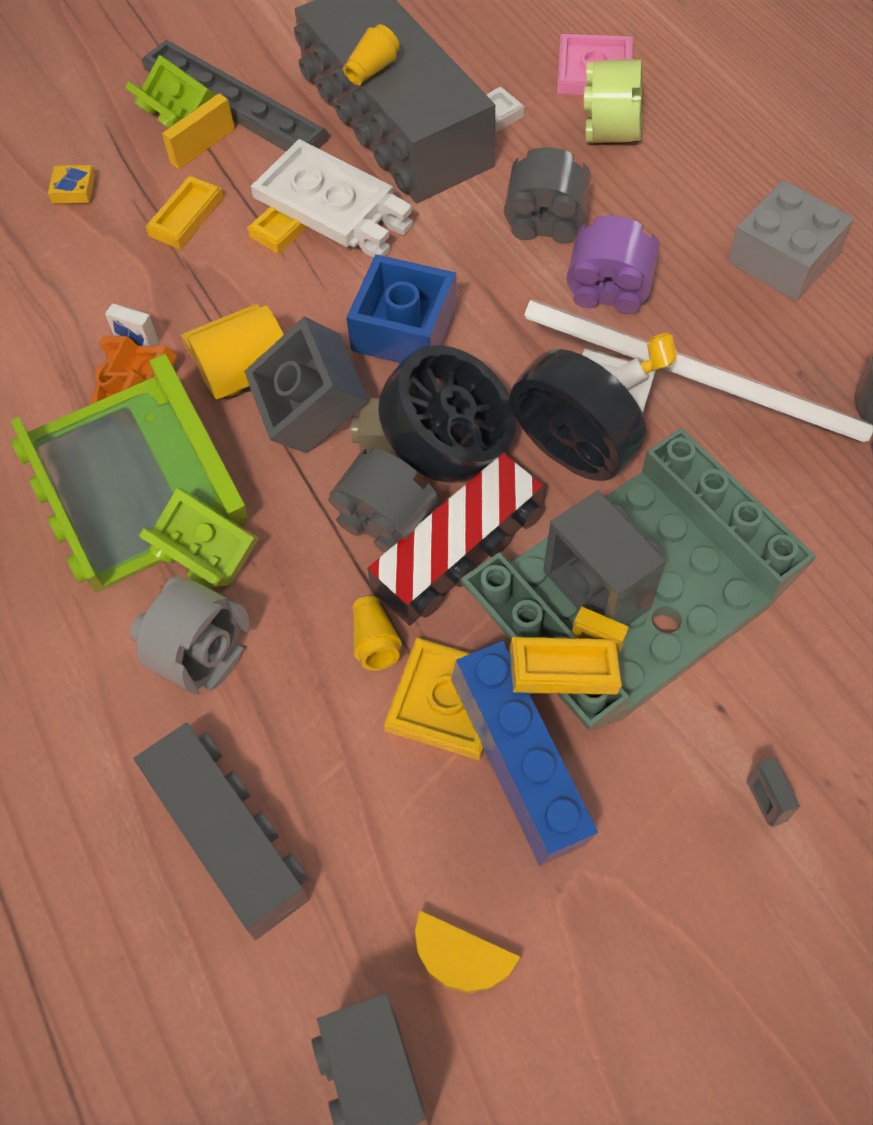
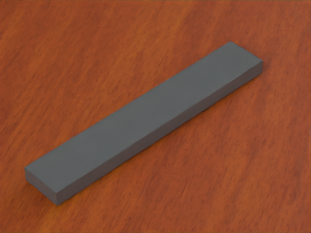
(248, 106)

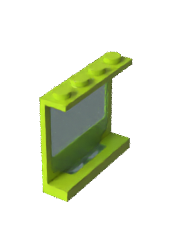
(117, 469)

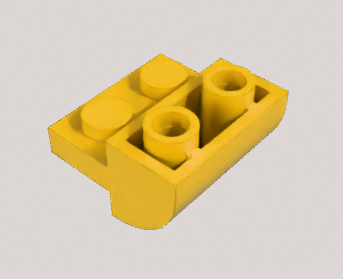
(230, 346)

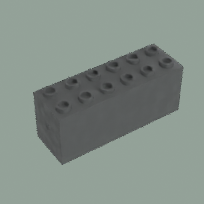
(416, 113)

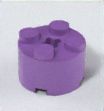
(612, 264)

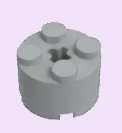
(190, 635)

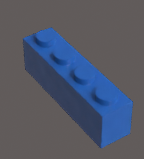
(522, 755)

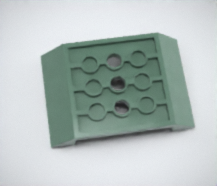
(719, 574)

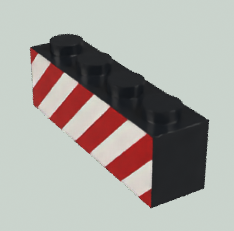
(456, 539)

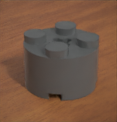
(547, 195)
(381, 498)

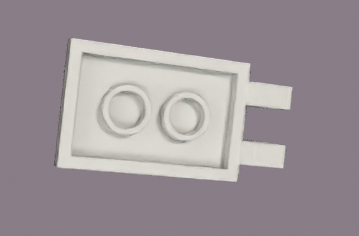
(333, 198)

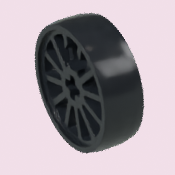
(578, 414)
(428, 418)

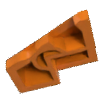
(124, 365)

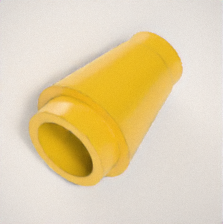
(372, 54)
(374, 635)

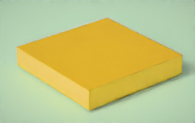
(428, 703)

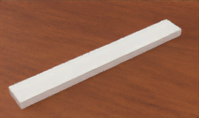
(702, 371)

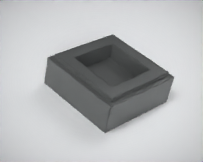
(772, 792)

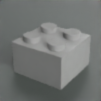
(789, 240)

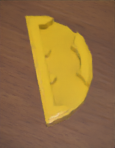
(459, 958)

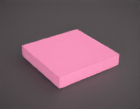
(579, 49)

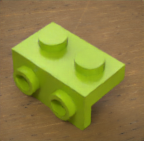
(169, 92)
(200, 540)

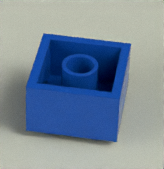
(401, 308)

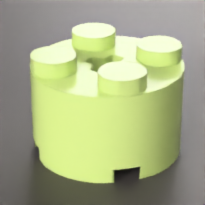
(614, 101)

